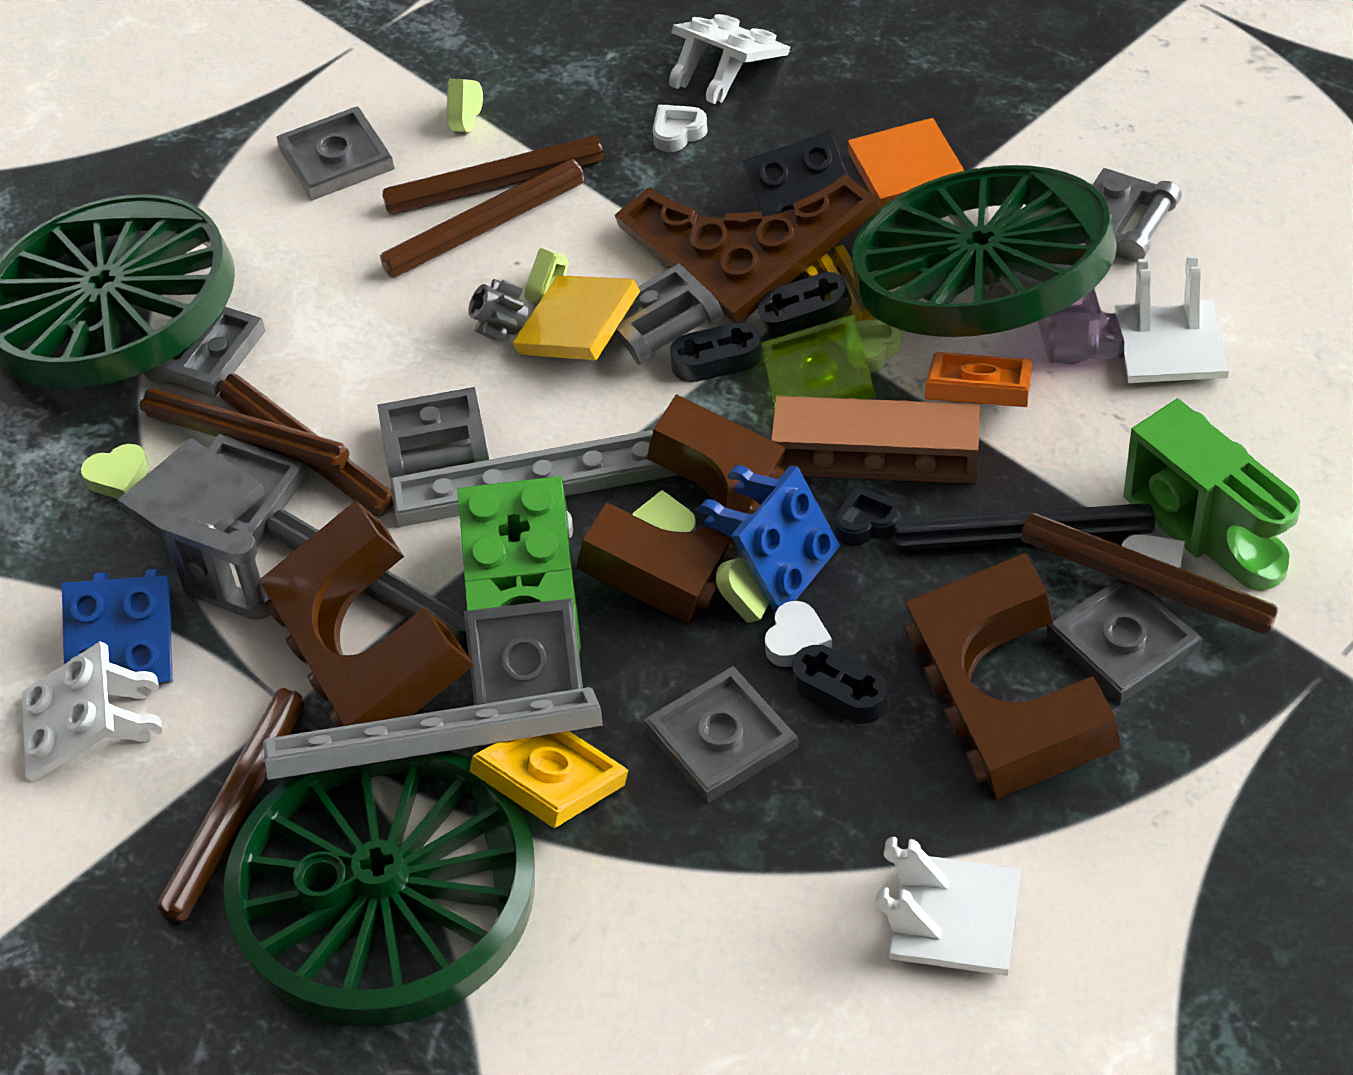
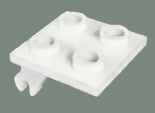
(738, 46)
(1171, 339)
(72, 710)
(950, 911)

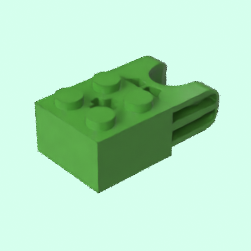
(1211, 494)
(516, 544)

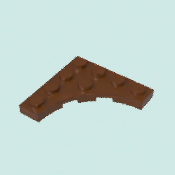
(747, 252)

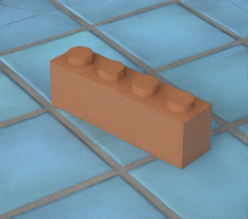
(878, 438)

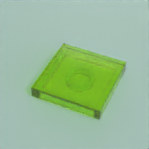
(820, 362)

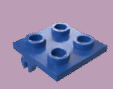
(783, 539)
(126, 616)

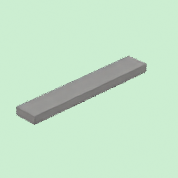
(582, 466)
(431, 732)

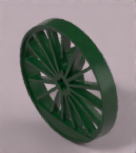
(951, 258)
(100, 297)
(360, 894)

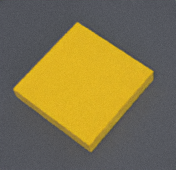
(576, 317)
(549, 774)

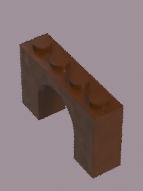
(671, 567)
(310, 598)
(1008, 741)

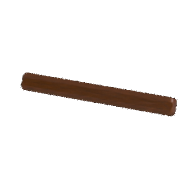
(489, 175)
(481, 218)
(258, 432)
(350, 480)
(1150, 573)
(227, 809)

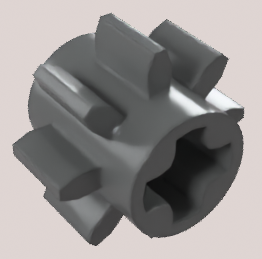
(498, 309)

